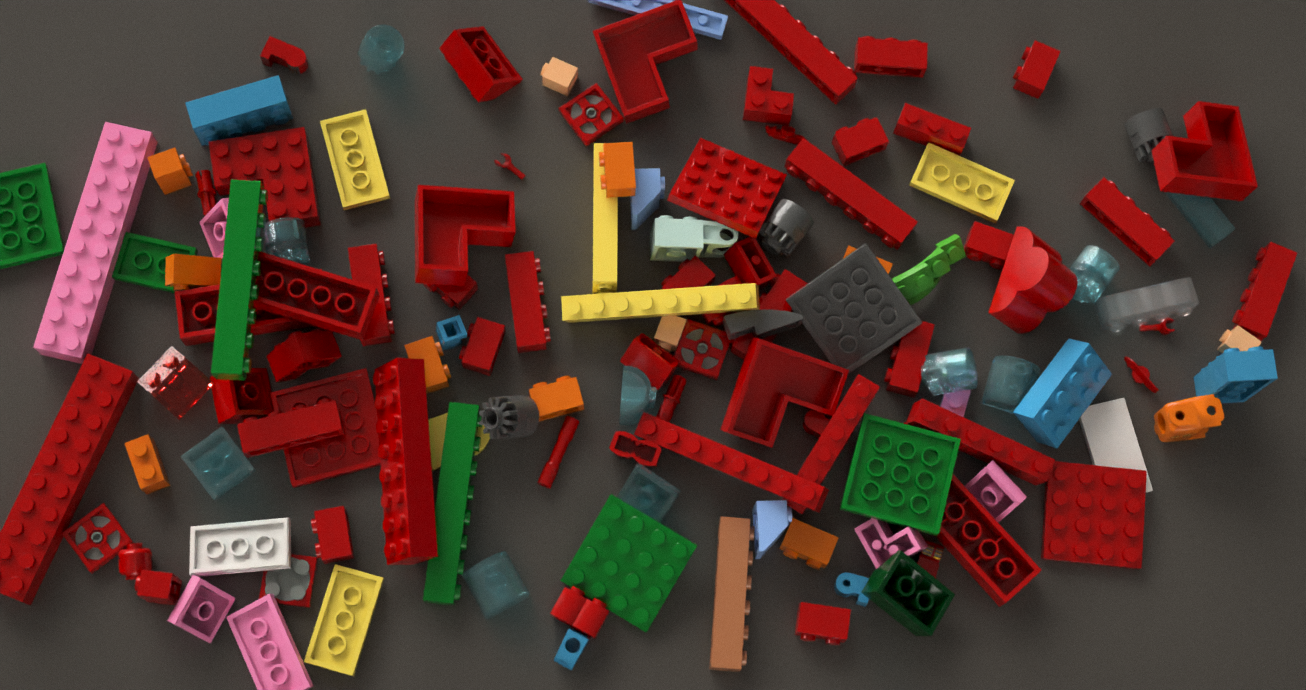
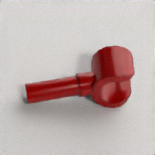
(509, 166)
(1161, 327)

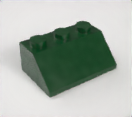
(909, 594)

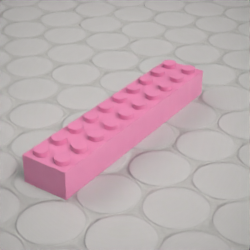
(94, 243)

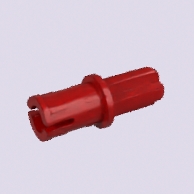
(206, 190)
(671, 398)

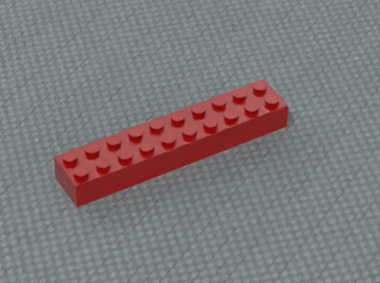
(61, 475)

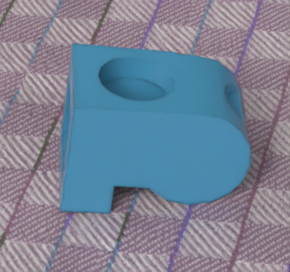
(450, 332)
(851, 585)
(571, 648)

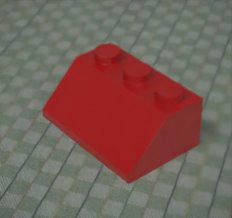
(480, 63)

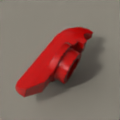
(786, 134)
(1140, 374)

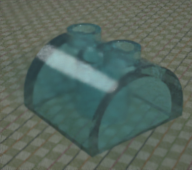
(1009, 382)
(636, 395)
(649, 493)
(495, 584)

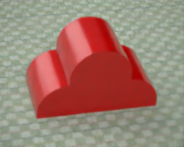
(1031, 283)

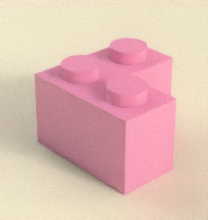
(882, 543)

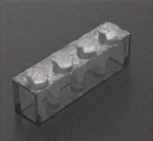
(1146, 304)

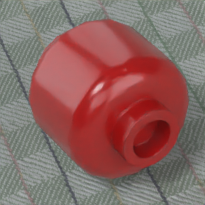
(133, 560)

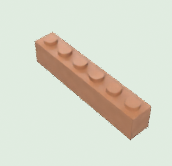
(730, 594)

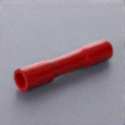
(552, 465)

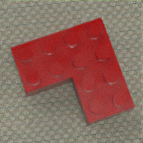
(635, 48)
(1211, 159)
(279, 162)
(453, 219)
(771, 379)

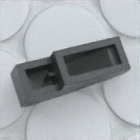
(760, 323)

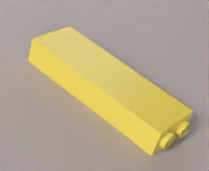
(604, 232)

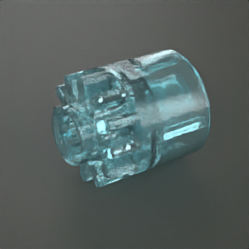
(384, 39)
(287, 239)
(1093, 272)
(950, 371)

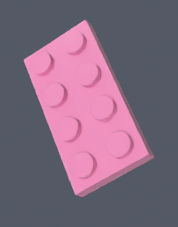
(268, 646)

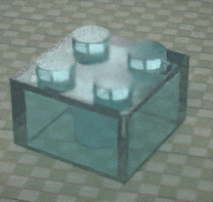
(218, 463)

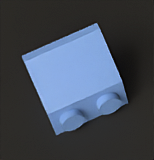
(649, 191)
(770, 522)

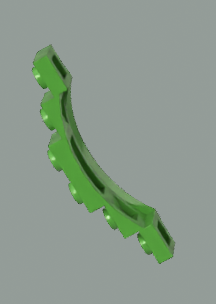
(924, 277)

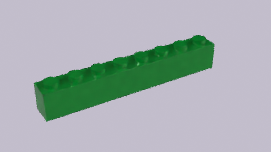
(238, 280)
(452, 503)

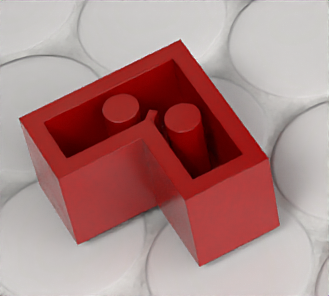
(762, 103)
(302, 353)

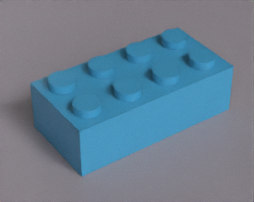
(239, 110)
(1237, 374)
(1062, 393)

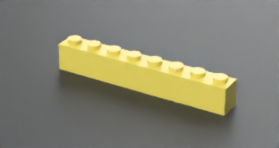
(660, 303)

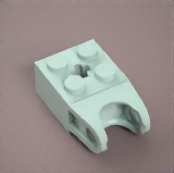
(688, 237)

